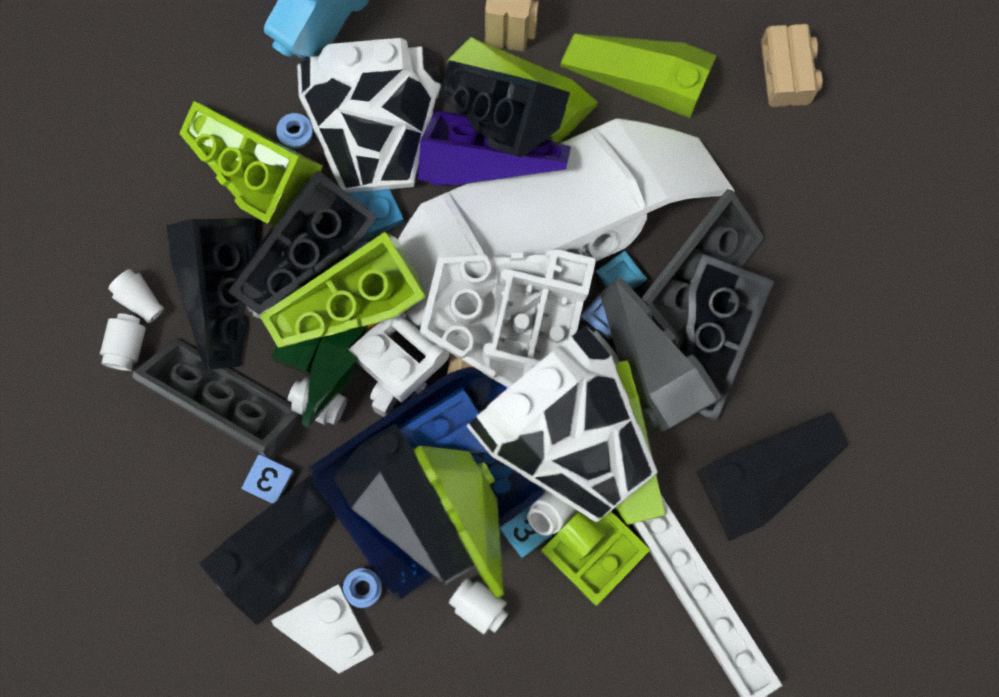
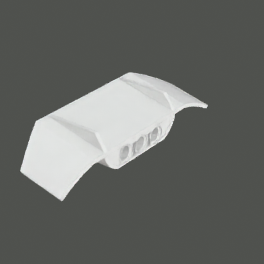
(586, 209)

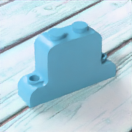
(307, 25)

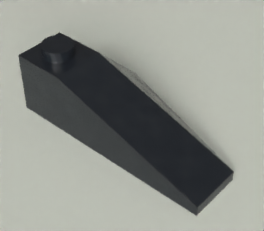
(722, 321)

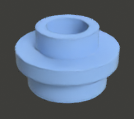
(298, 139)
(351, 582)

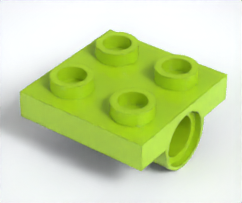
(595, 553)

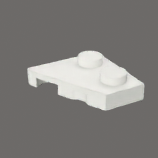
(327, 630)

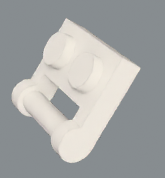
(393, 365)

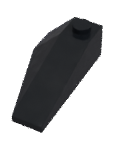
(503, 107)
(304, 240)
(206, 263)
(766, 476)
(395, 496)
(269, 552)

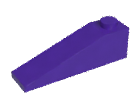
(459, 155)

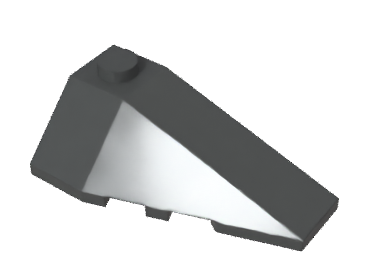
(664, 378)

